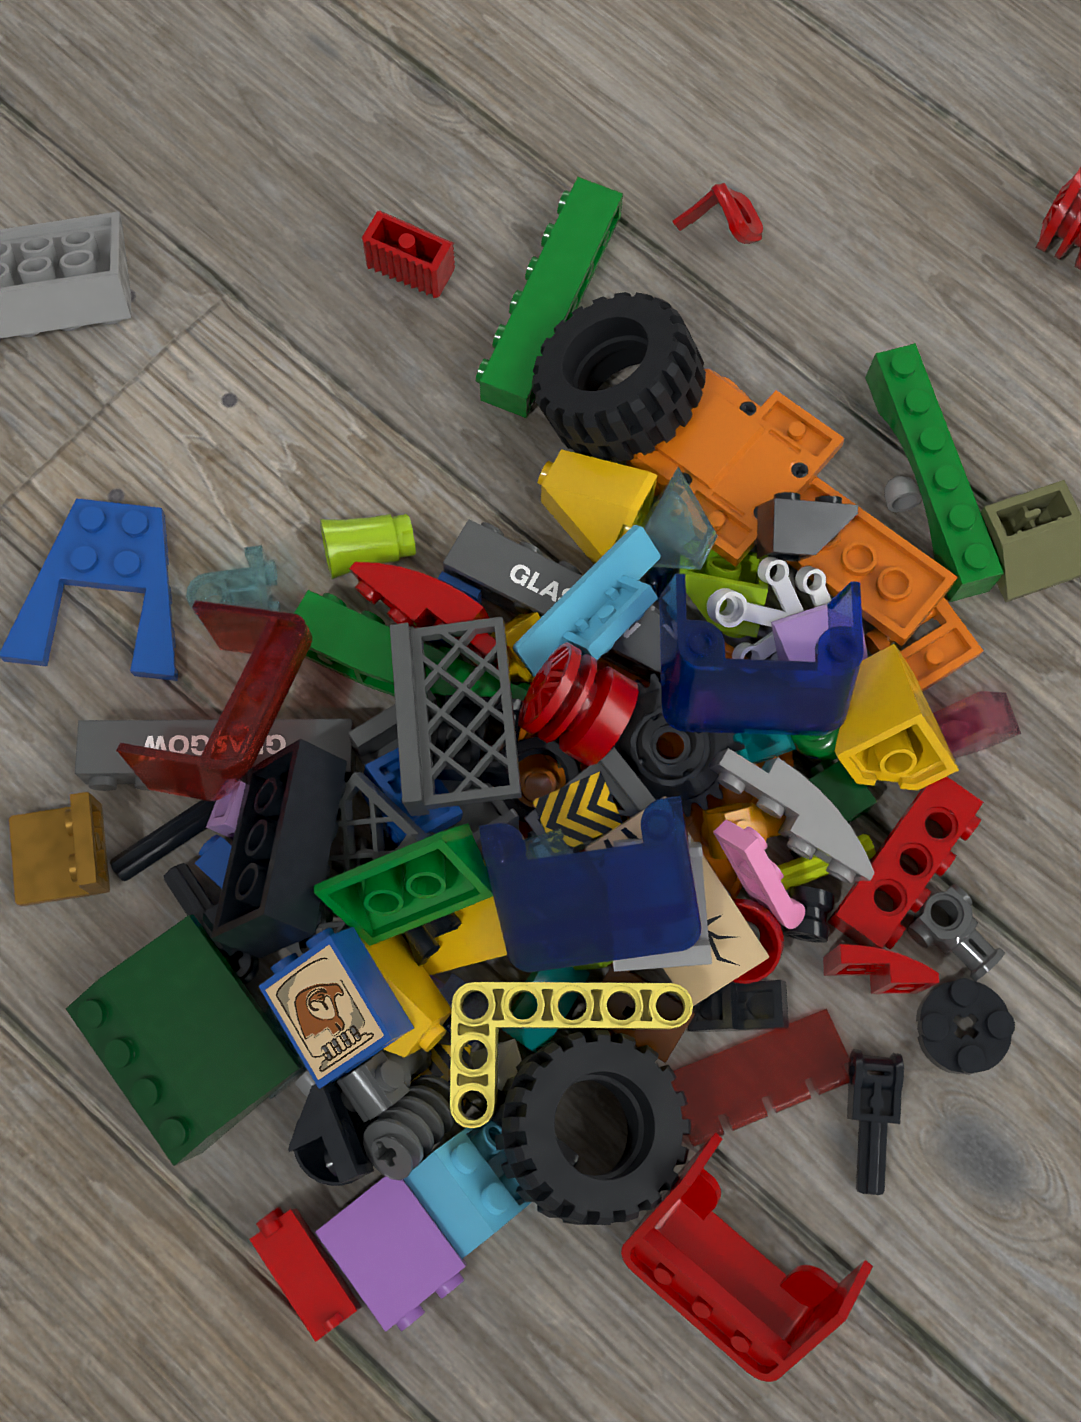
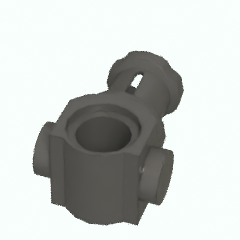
(959, 934)
(381, 1081)

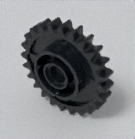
(668, 776)

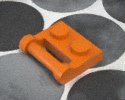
(937, 652)

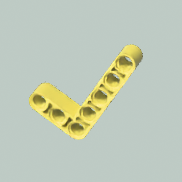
(547, 1016)

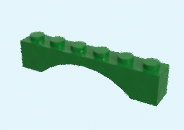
(954, 519)

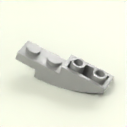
(811, 818)

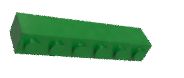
(551, 293)

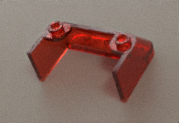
(277, 650)

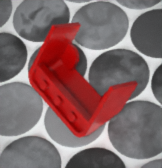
(727, 1285)

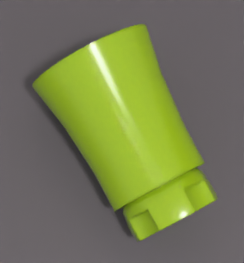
(366, 540)

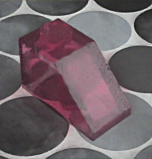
(977, 722)

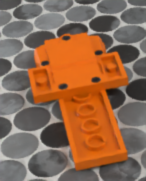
(748, 452)

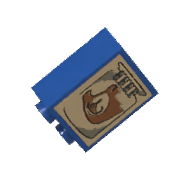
(334, 1005)

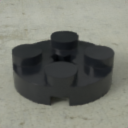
(990, 1020)

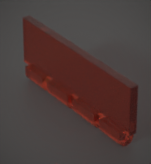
(758, 1068)

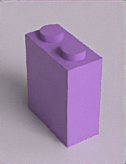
(392, 1252)

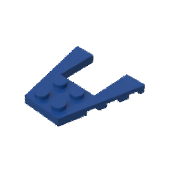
(110, 550)

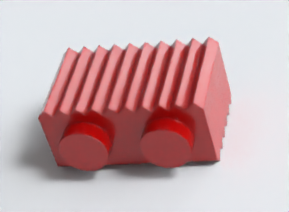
(408, 253)

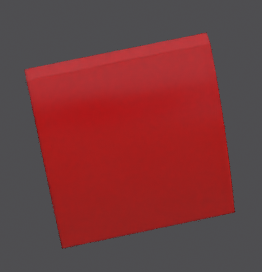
(887, 969)

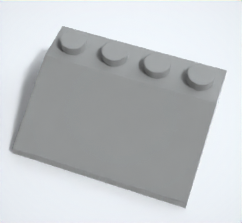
(63, 275)

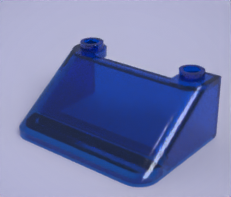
(596, 901)

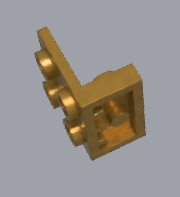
(59, 852)

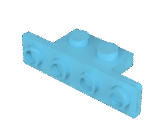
(597, 605)

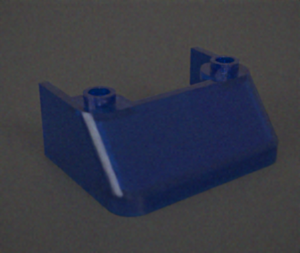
(751, 695)

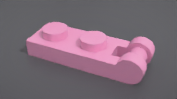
(758, 873)

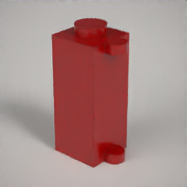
(304, 1271)

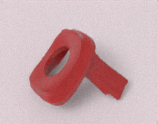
(738, 209)

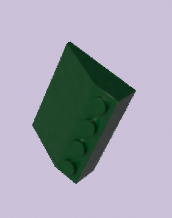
(183, 1040)

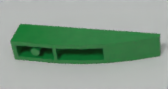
(361, 650)

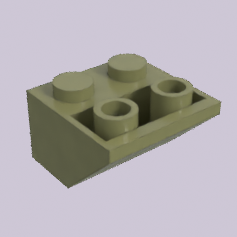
(1035, 539)

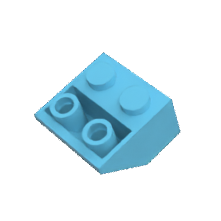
(467, 1188)

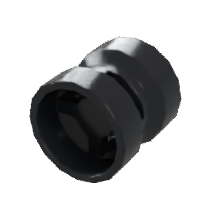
(817, 905)

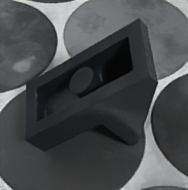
(330, 1121)

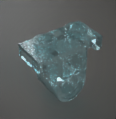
(239, 587)

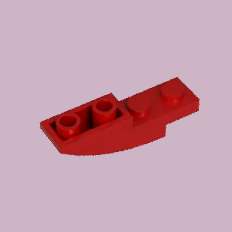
(421, 600)

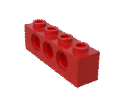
(956, 814)

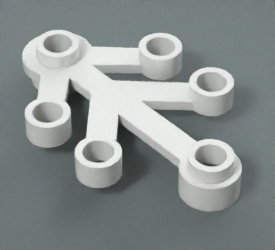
(739, 609)

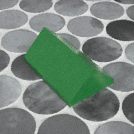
(409, 885)

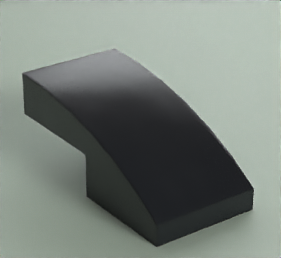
(743, 1008)

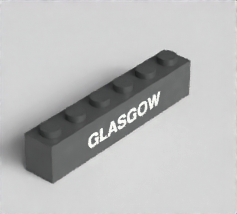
(528, 582)
(104, 768)

